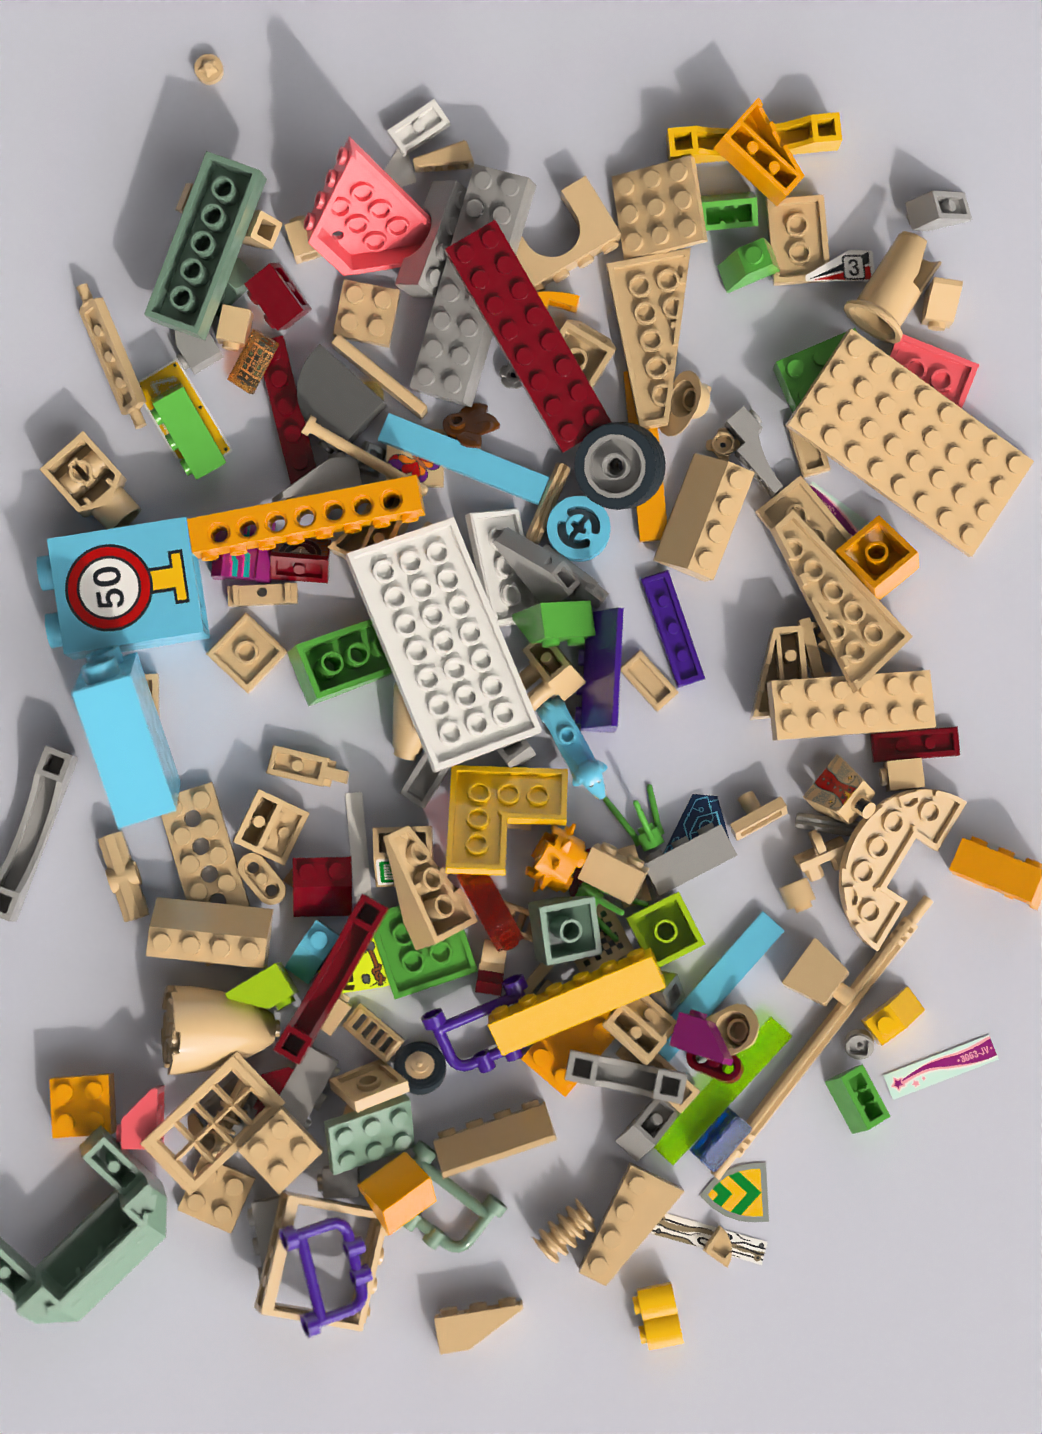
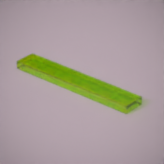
(718, 1095)

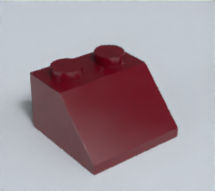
(322, 886)

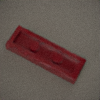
(915, 744)

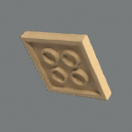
(659, 208)

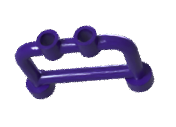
(484, 1059)
(359, 1274)

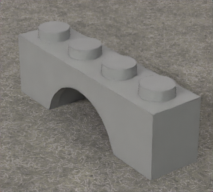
(423, 270)
(625, 1076)

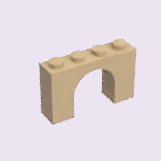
(596, 235)

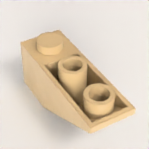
(468, 1327)

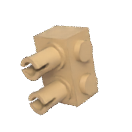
(554, 669)

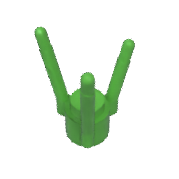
(648, 836)
(589, 890)

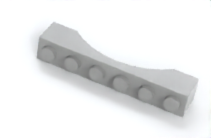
(43, 804)

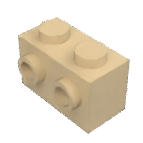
(614, 872)

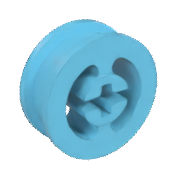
(559, 516)

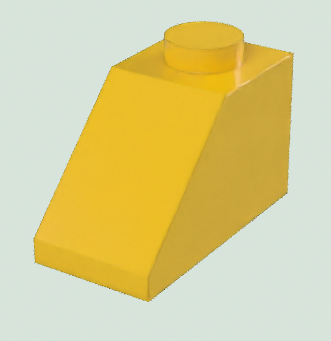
(893, 1016)

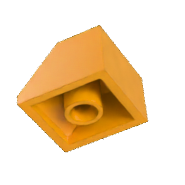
(879, 557)

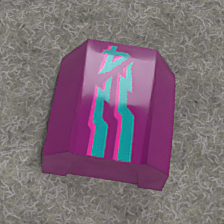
(248, 567)

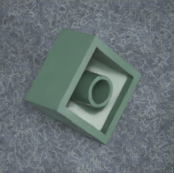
(564, 929)

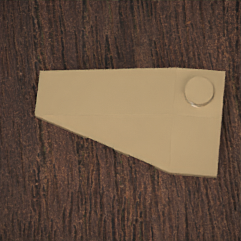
(427, 898)

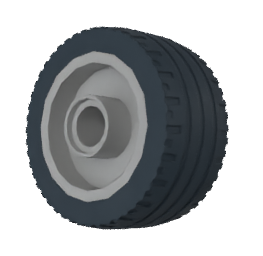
(599, 471)

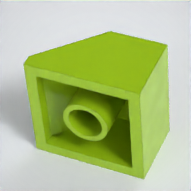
(266, 989)

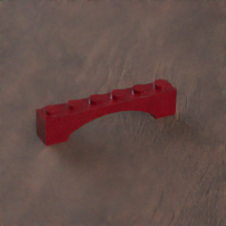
(331, 979)

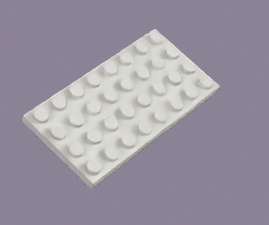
(443, 644)

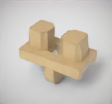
(810, 860)

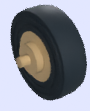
(421, 1066)

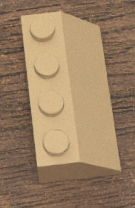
(703, 516)
(210, 932)
(494, 1139)

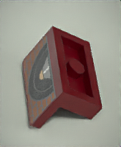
(301, 561)

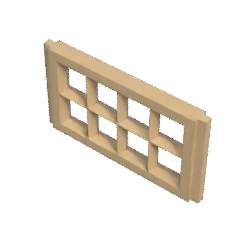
(172, 1162)

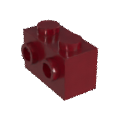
(277, 297)

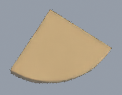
(719, 1246)

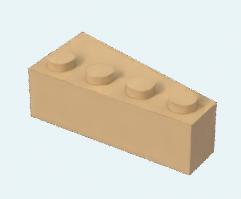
(630, 1217)

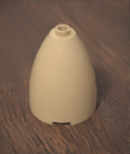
(208, 1028)

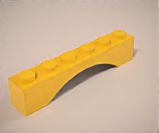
(801, 136)

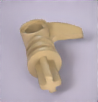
(212, 1140)

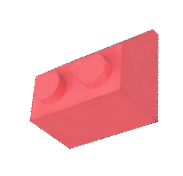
(142, 1119)

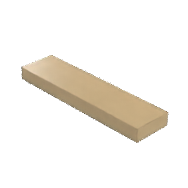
(379, 376)

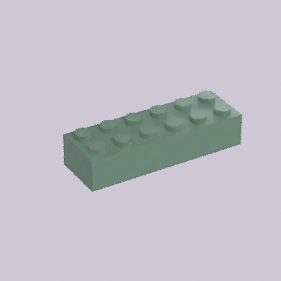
(205, 245)

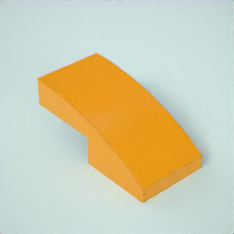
(560, 300)

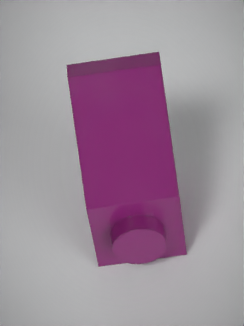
(700, 1037)

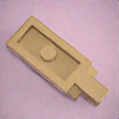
(304, 767)

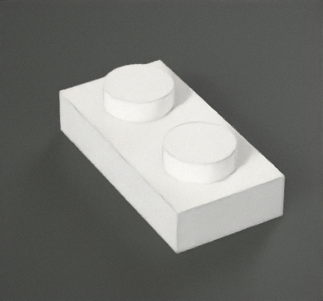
(419, 127)

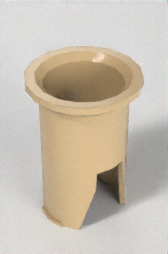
(893, 289)

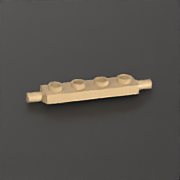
(112, 355)

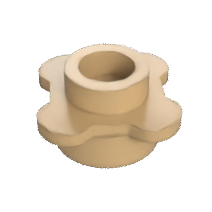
(722, 437)

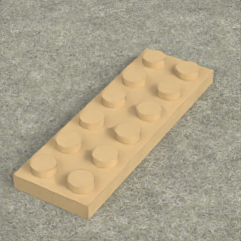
(831, 709)

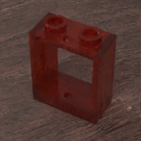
(491, 910)

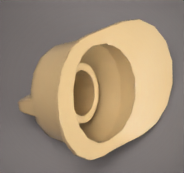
(688, 402)
(737, 1027)

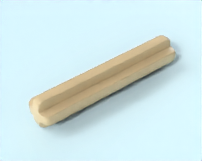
(547, 502)

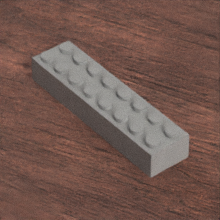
(456, 331)

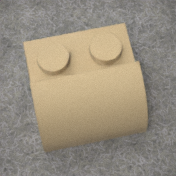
(271, 827)
(641, 1027)

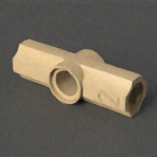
(123, 876)

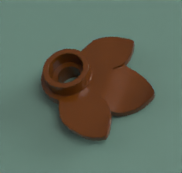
(470, 424)

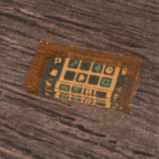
(253, 361)

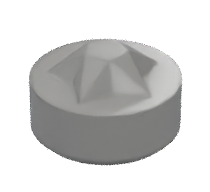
(859, 1044)

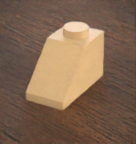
(941, 303)

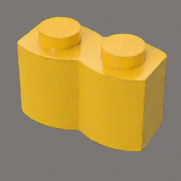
(659, 1316)

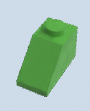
(748, 265)

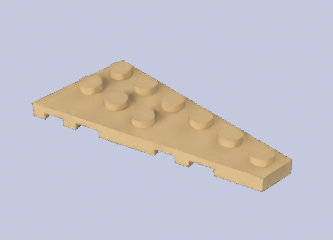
(649, 312)
(849, 615)

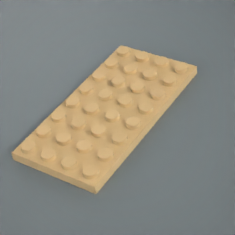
(909, 442)

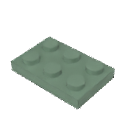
(369, 1134)

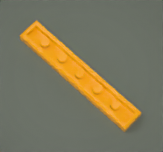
(652, 513)

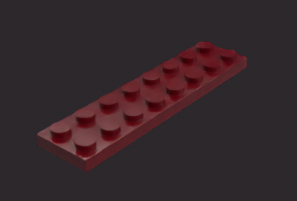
(527, 335)

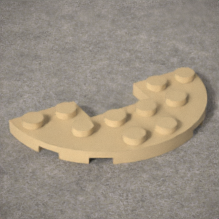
(879, 848)

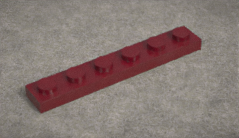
(287, 414)

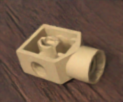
(91, 483)

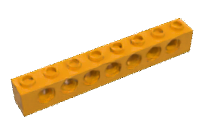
(204, 528)

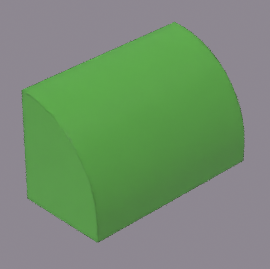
(730, 211)
(857, 1099)

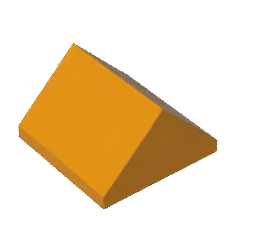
(398, 1192)

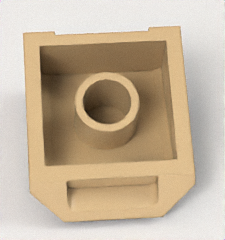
(589, 348)

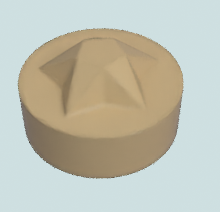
(209, 69)

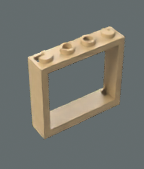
(276, 1256)

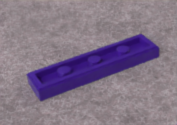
(672, 629)

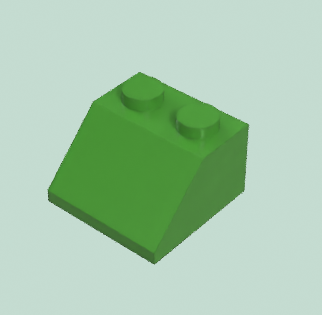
(556, 623)

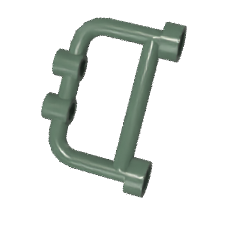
(435, 1236)

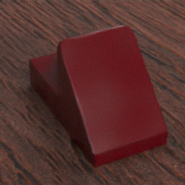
(277, 1081)

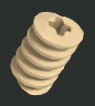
(565, 1232)

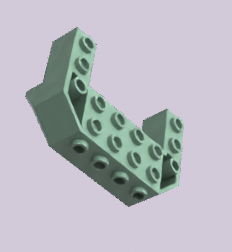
(99, 1248)

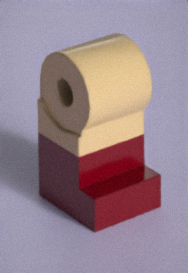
(491, 970)

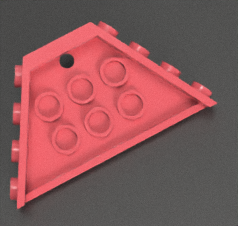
(371, 211)

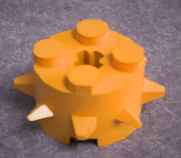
(556, 859)

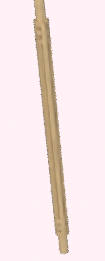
(828, 1029)

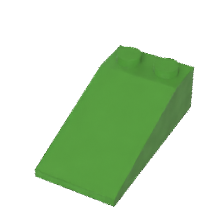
(339, 662)

